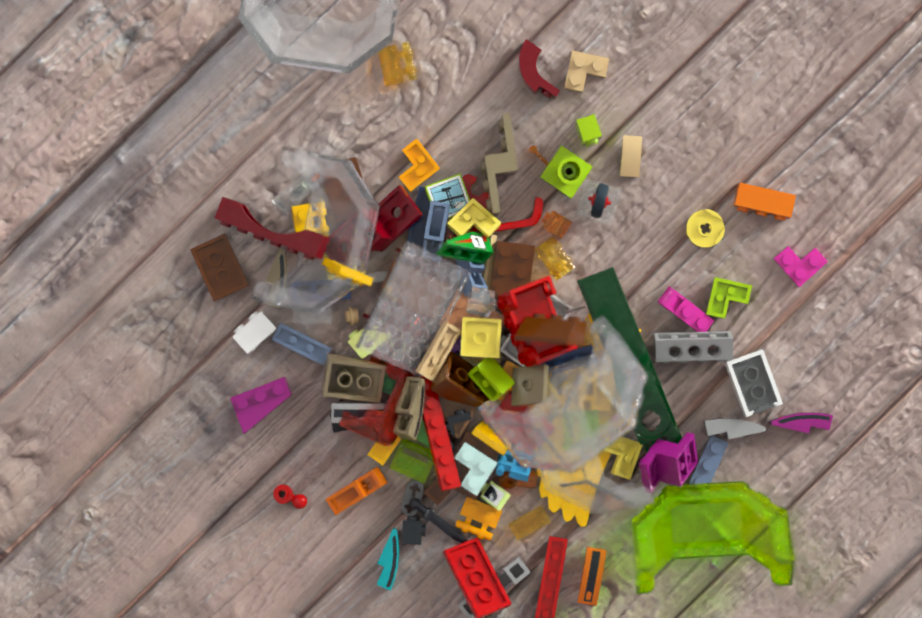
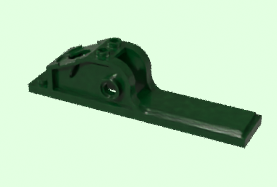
(606, 298)

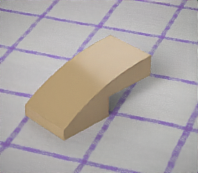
(631, 156)

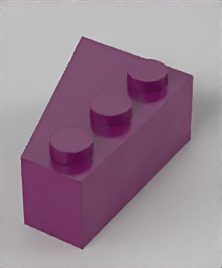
(259, 402)

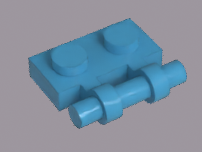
(515, 469)

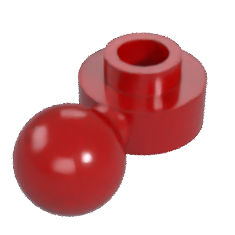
(299, 500)

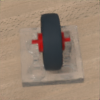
(598, 202)

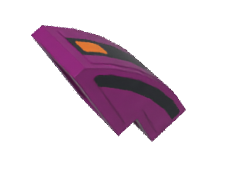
(803, 421)

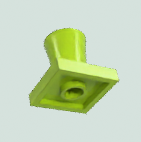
(556, 176)

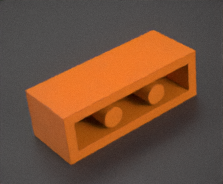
(764, 201)

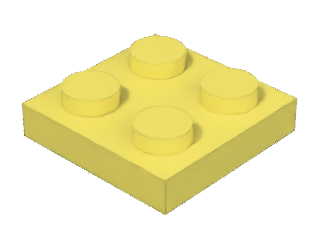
(481, 337)

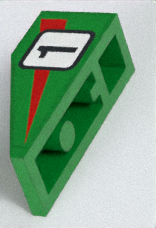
(467, 247)

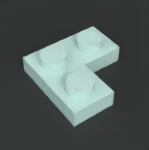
(480, 467)

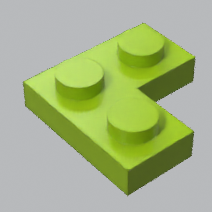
(722, 292)

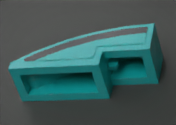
(390, 561)

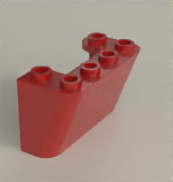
(523, 303)

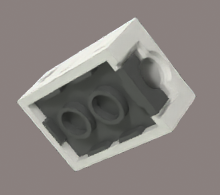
(753, 383)

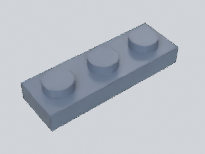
(301, 344)
(709, 461)

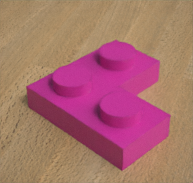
(797, 269)

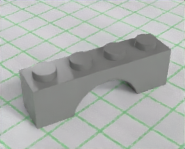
(508, 576)

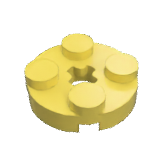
(707, 239)

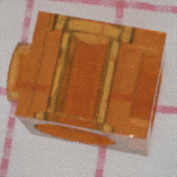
(556, 224)

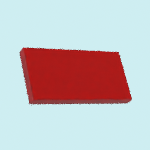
(477, 578)

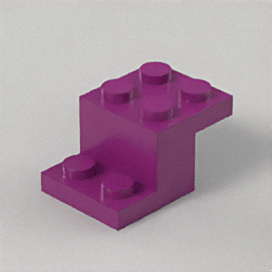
(669, 462)

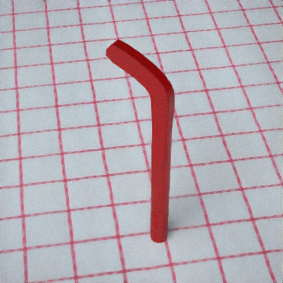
(533, 220)

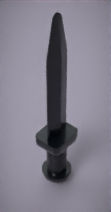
(429, 514)

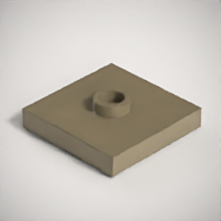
(529, 385)

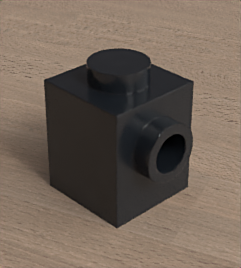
(412, 530)

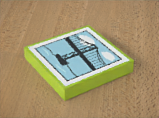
(450, 191)

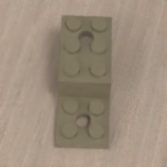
(499, 164)

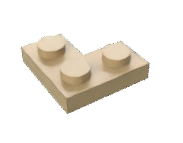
(580, 66)

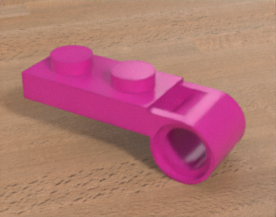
(685, 310)

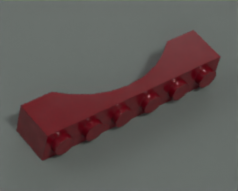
(238, 215)

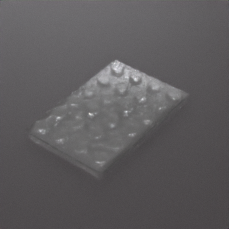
(412, 307)

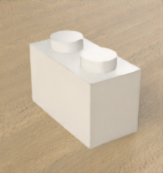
(254, 332)

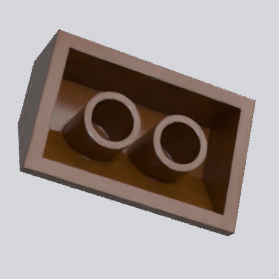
(552, 330)

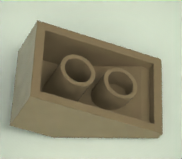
(352, 378)

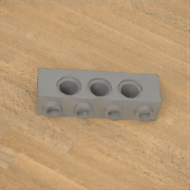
(685, 340)

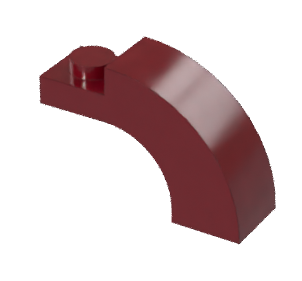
(529, 73)

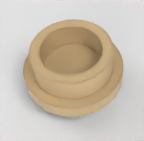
(352, 316)

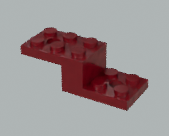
(389, 227)

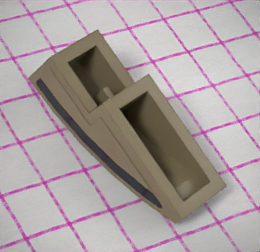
(278, 269)
(410, 409)

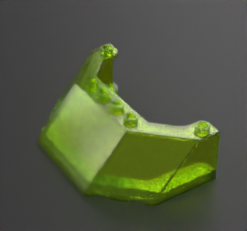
(711, 523)

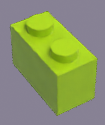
(588, 130)
(491, 378)

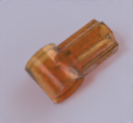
(509, 483)

